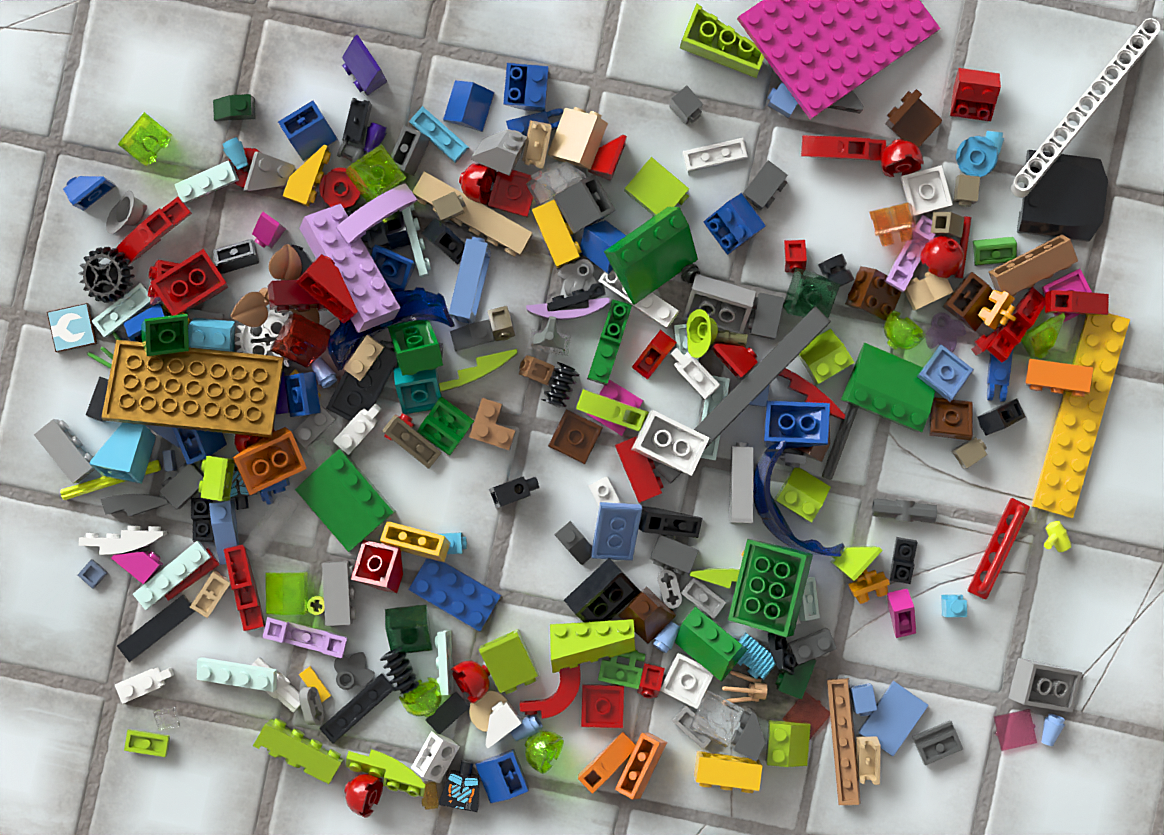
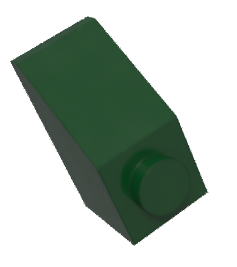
(234, 107)
(796, 684)

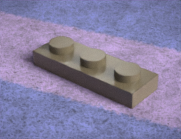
(411, 441)

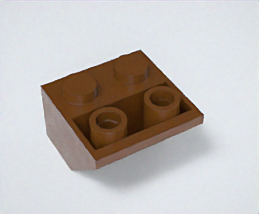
(969, 299)

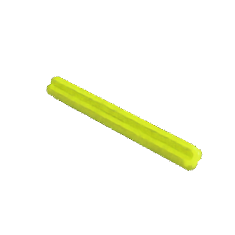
(101, 483)

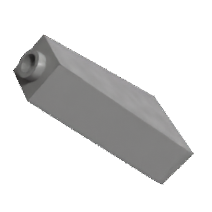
(741, 484)

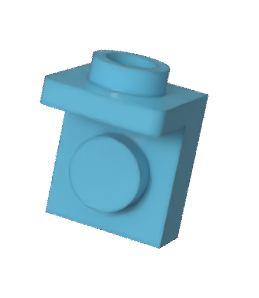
(457, 542)

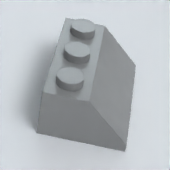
(722, 301)

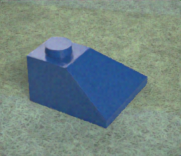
(87, 190)

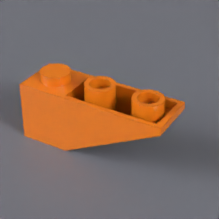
(606, 762)

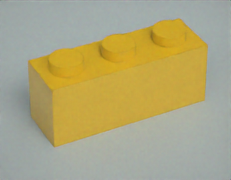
(556, 234)
(416, 541)

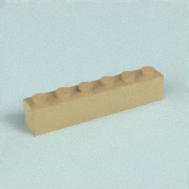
(476, 216)

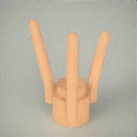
(755, 691)

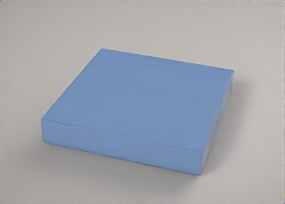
(945, 373)

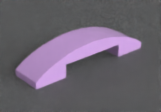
(376, 211)
(910, 255)
(594, 306)
(305, 636)

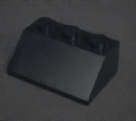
(602, 594)

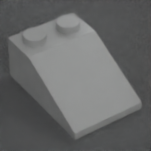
(1044, 685)

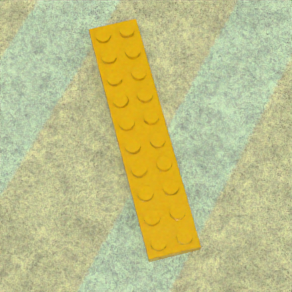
(1080, 416)

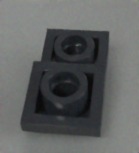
(201, 520)
(903, 560)
(778, 648)

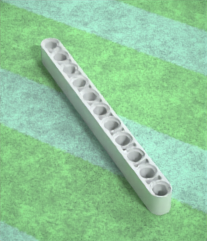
(1089, 99)

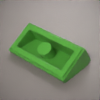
(994, 250)

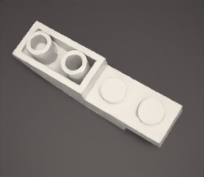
(650, 305)
(130, 539)

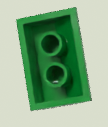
(709, 644)

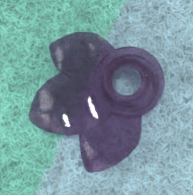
(944, 335)

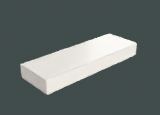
(715, 155)

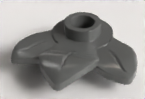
(355, 669)

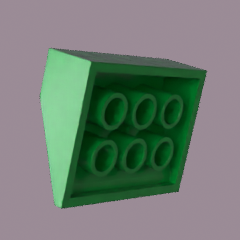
(653, 253)
(889, 388)
(345, 500)
(770, 587)

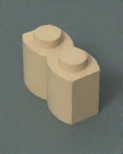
(927, 290)

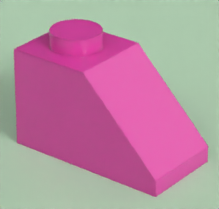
(267, 231)
(139, 564)
(902, 612)

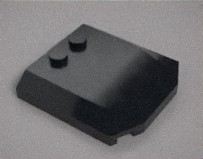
(1066, 199)

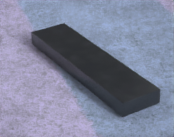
(156, 628)
(357, 708)

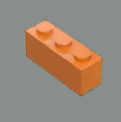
(1059, 377)
(641, 766)

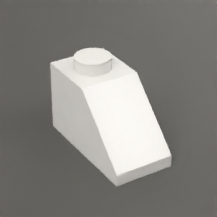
(501, 722)

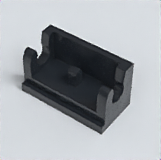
(357, 121)

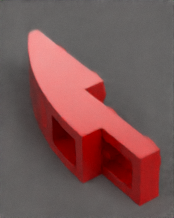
(842, 147)
(153, 228)

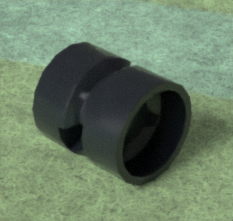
(842, 277)

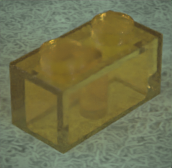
(430, 798)

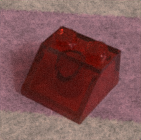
(301, 340)

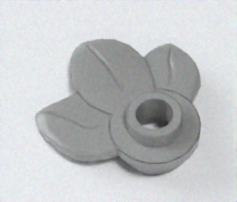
(575, 278)

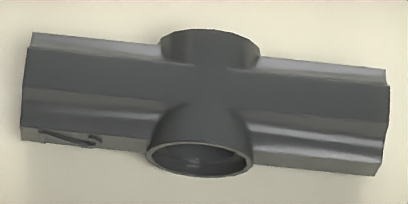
(904, 510)

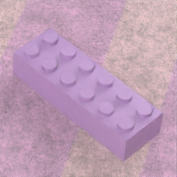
(359, 271)

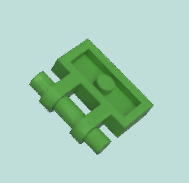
(620, 673)

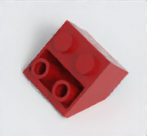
(975, 94)

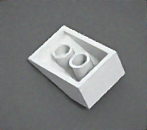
(670, 443)

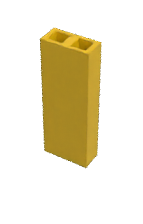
(312, 680)

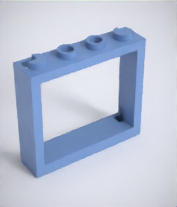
(470, 280)

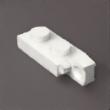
(695, 374)
(357, 429)
(142, 683)

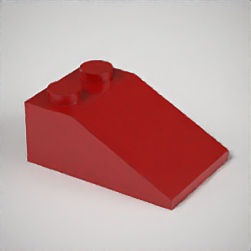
(189, 283)
(327, 286)

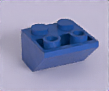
(526, 87)
(307, 130)
(734, 223)
(198, 444)
(502, 776)

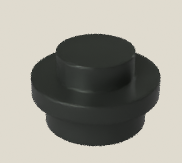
(689, 272)

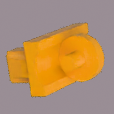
(1001, 311)
(869, 582)

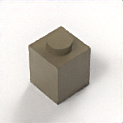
(966, 190)
(449, 206)
(947, 224)
(970, 452)

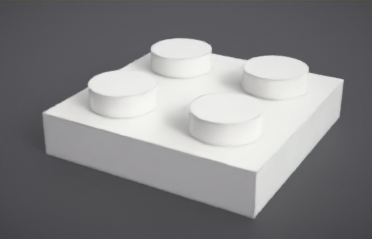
(926, 190)
(686, 680)

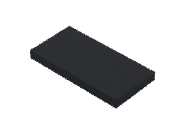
(355, 395)

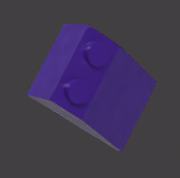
(363, 67)

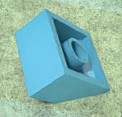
(212, 334)

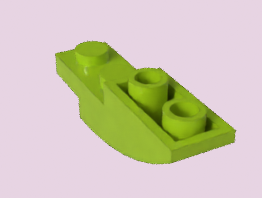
(612, 410)
(395, 774)

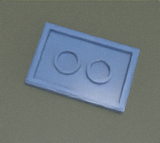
(616, 531)
(894, 718)

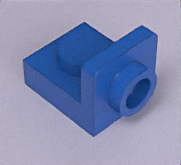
(276, 488)

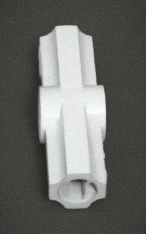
(285, 692)

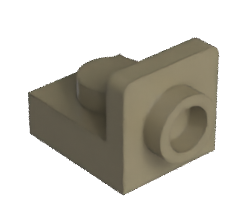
(501, 323)

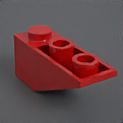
(1076, 302)

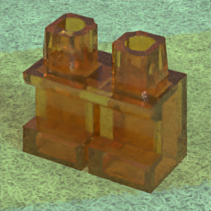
(893, 220)

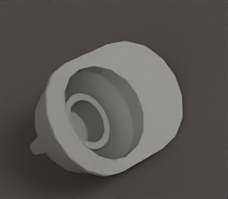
(125, 212)

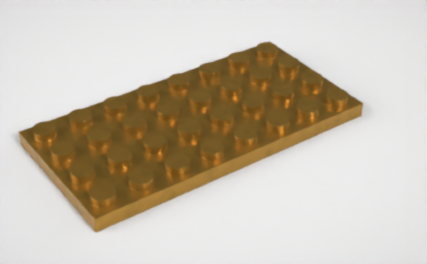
(194, 390)

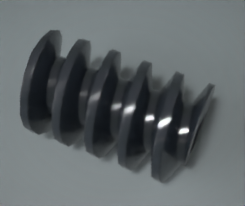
(560, 385)
(400, 670)

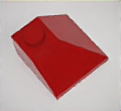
(608, 158)
(735, 358)
(379, 566)

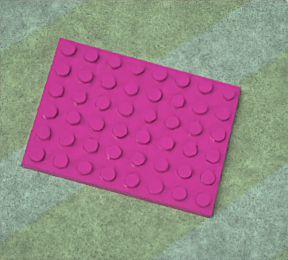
(834, 44)

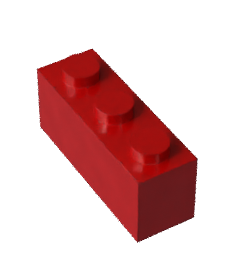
(639, 471)

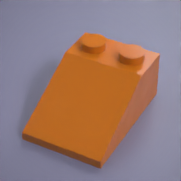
(269, 461)

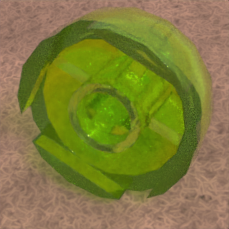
(902, 332)
(423, 699)
(542, 749)

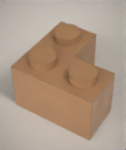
(486, 427)

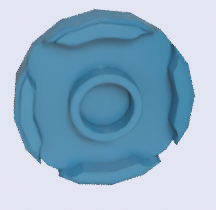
(977, 156)

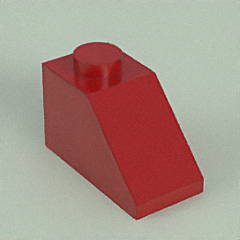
(654, 354)

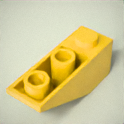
(304, 180)

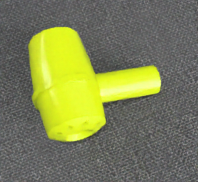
(1057, 536)

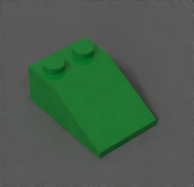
(415, 346)

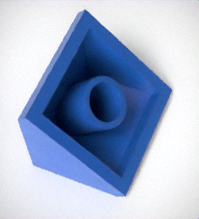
(469, 105)
(596, 240)
(393, 267)
(302, 394)

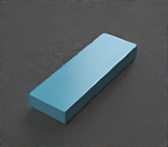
(439, 134)

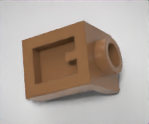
(536, 369)

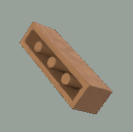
(1034, 266)

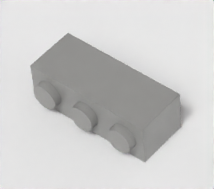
(65, 450)
(338, 593)

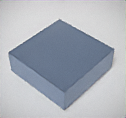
(169, 460)
(92, 573)

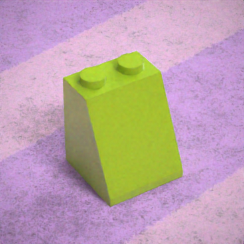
(509, 662)

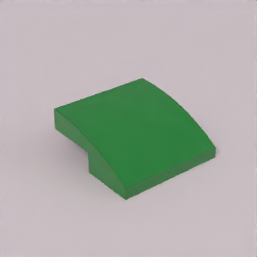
(445, 426)

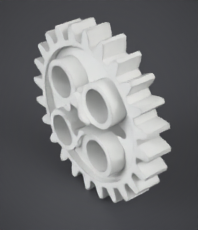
(267, 328)

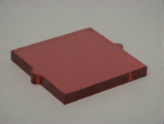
(809, 712)

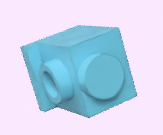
(953, 606)

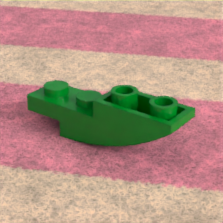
(609, 342)

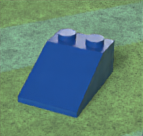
(796, 423)

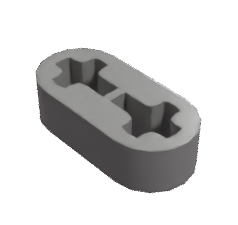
(674, 587)
(311, 705)

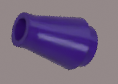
(374, 136)

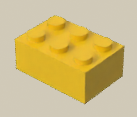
(727, 772)

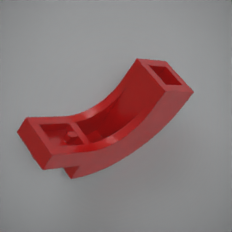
(560, 699)

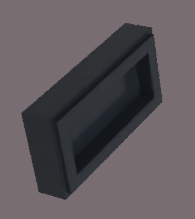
(447, 713)

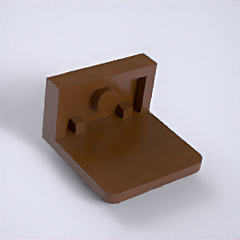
(913, 119)
(873, 293)

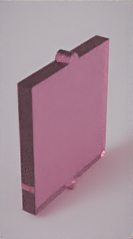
(1015, 729)

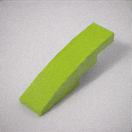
(486, 365)
(718, 576)

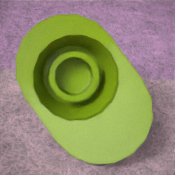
(700, 333)

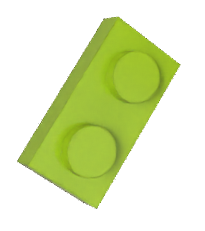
(147, 743)

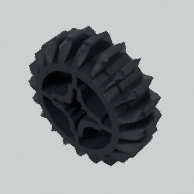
(115, 273)

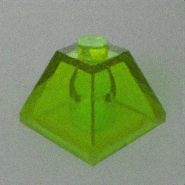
(1043, 337)

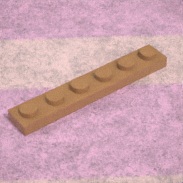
(843, 741)

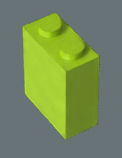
(656, 188)

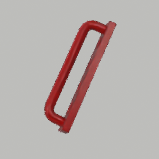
(983, 589)

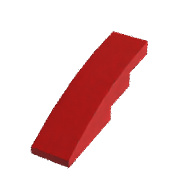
(1013, 331)
(811, 392)
(244, 587)

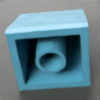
(125, 453)

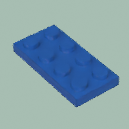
(455, 592)

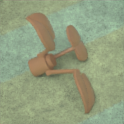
(282, 266)

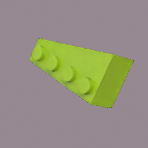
(720, 43)
(589, 641)
(299, 750)

